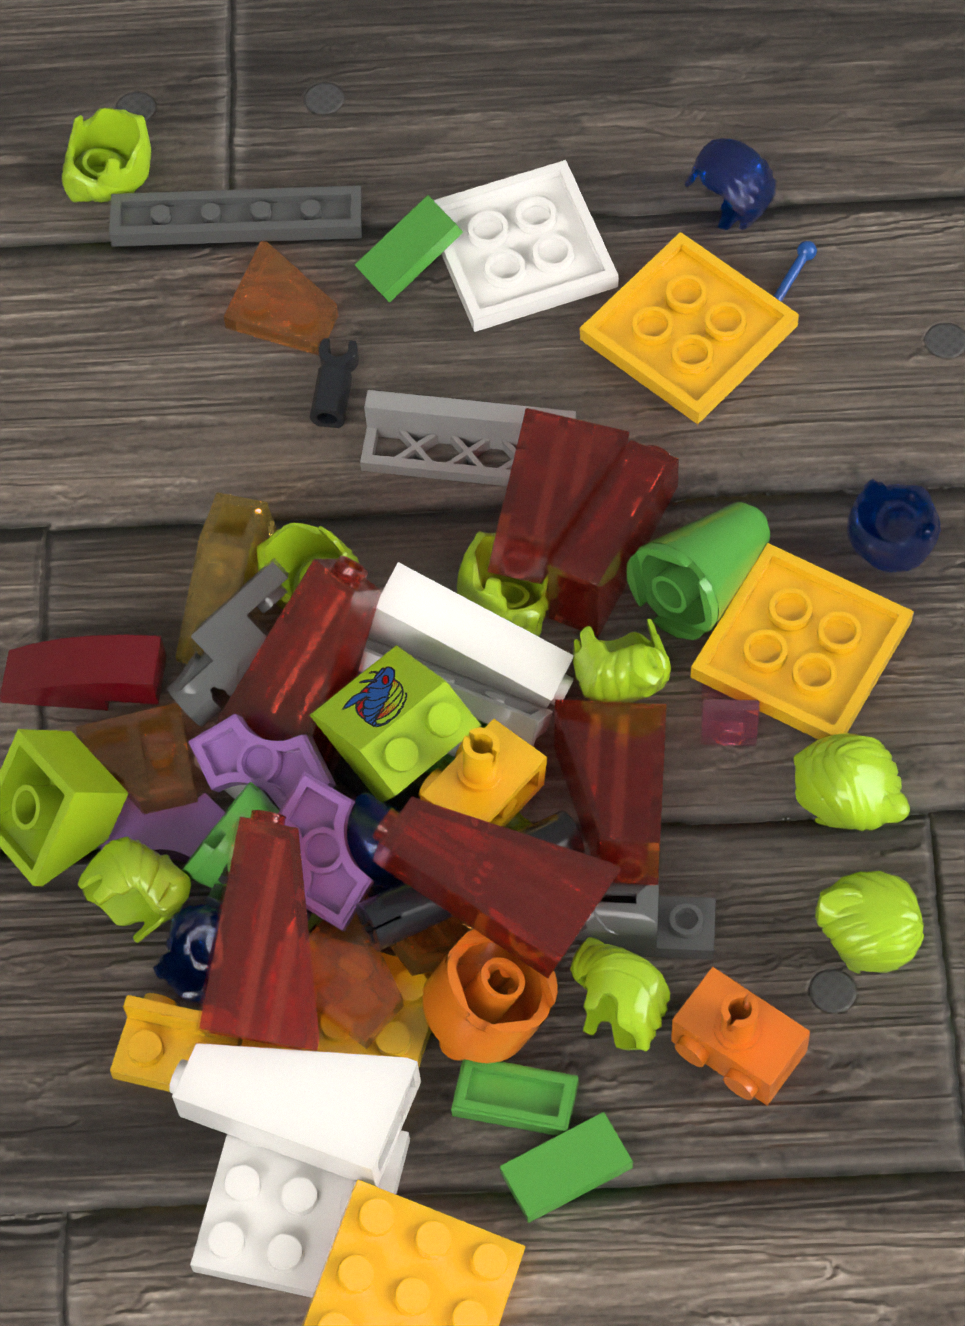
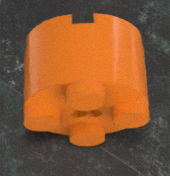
(485, 1001)

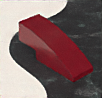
(86, 672)

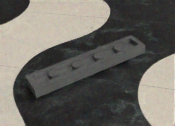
(236, 216)

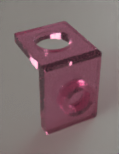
(728, 720)

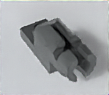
(230, 644)
(653, 923)

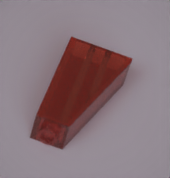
(549, 485)
(621, 516)
(308, 654)
(615, 780)
(495, 879)
(260, 949)

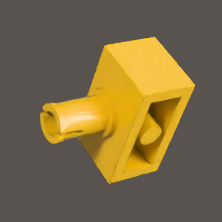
(489, 777)

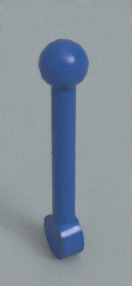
(806, 251)

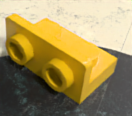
(157, 1039)

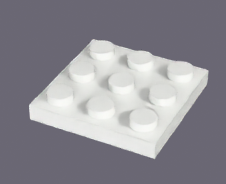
(524, 246)
(276, 1216)

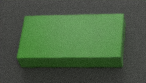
(408, 248)
(515, 1096)
(566, 1167)

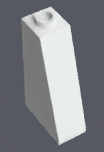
(468, 639)
(301, 1103)

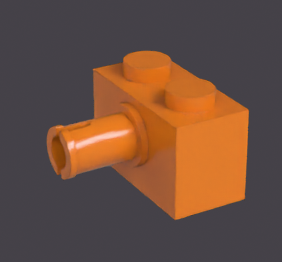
(739, 1037)

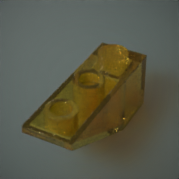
(223, 561)

